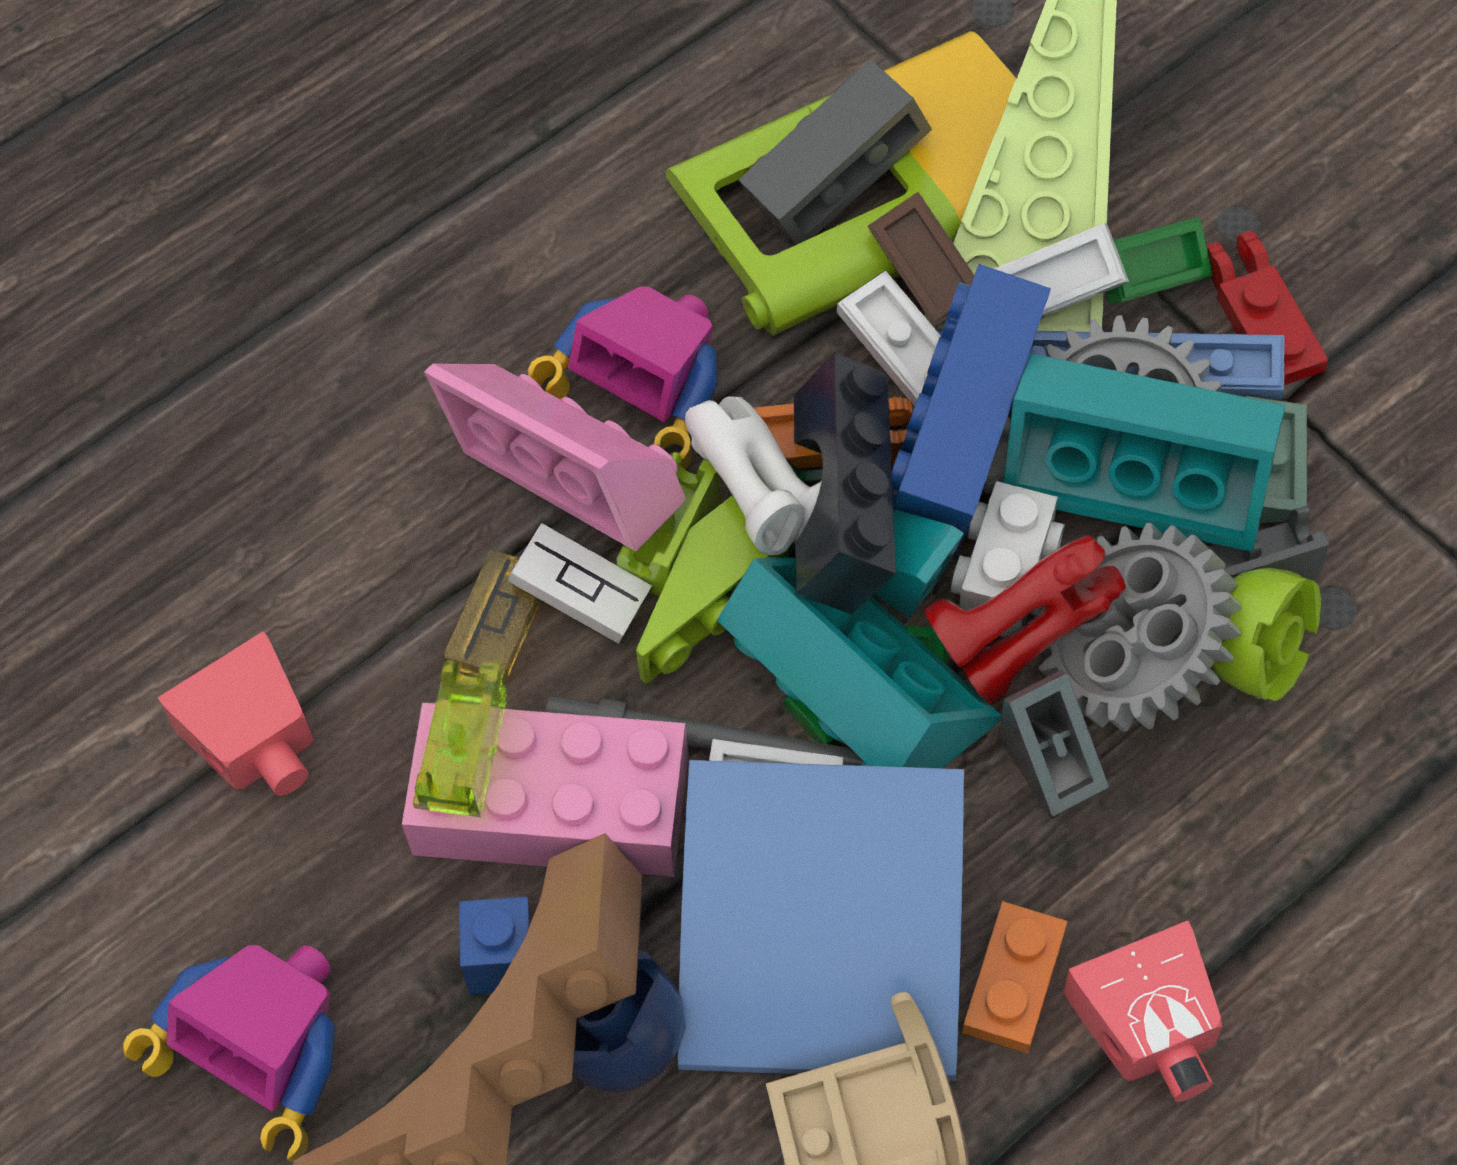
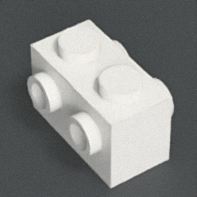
(1010, 539)

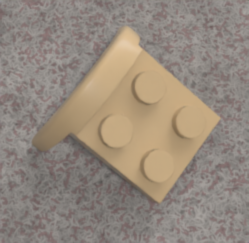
(874, 1106)

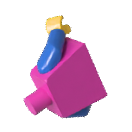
(643, 352)
(252, 1026)

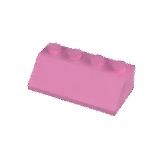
(559, 450)

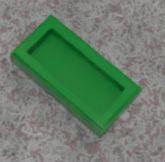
(1161, 259)

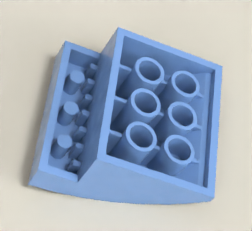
(815, 907)

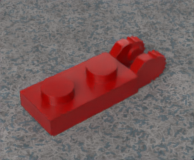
(1264, 306)

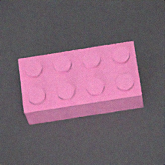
(562, 785)

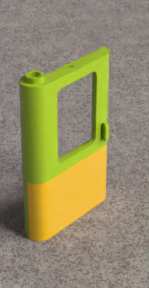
(963, 98)

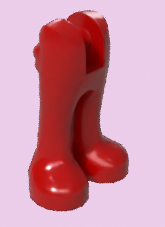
(1060, 582)

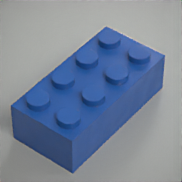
(967, 397)

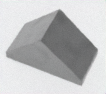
(1051, 743)

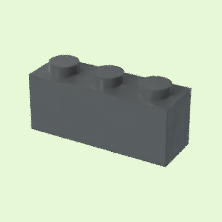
(835, 153)

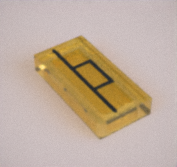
(492, 619)

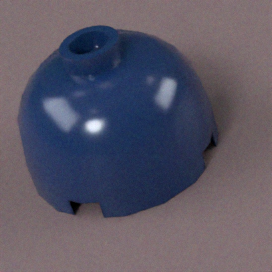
(632, 1037)

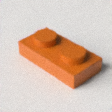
(1014, 977)

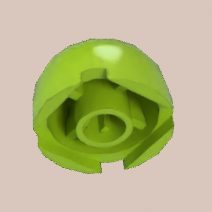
(1272, 624)

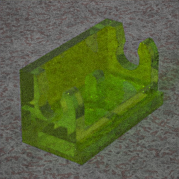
(461, 741)

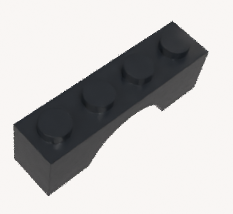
(850, 534)

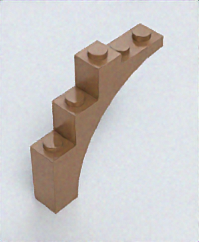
(523, 1037)

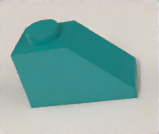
(921, 559)

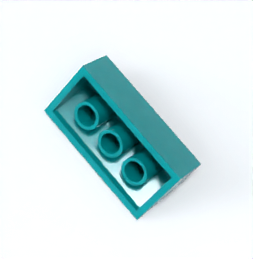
(1143, 450)
(864, 685)

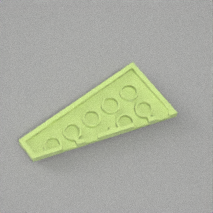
(1050, 150)

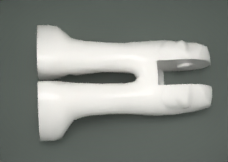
(754, 470)

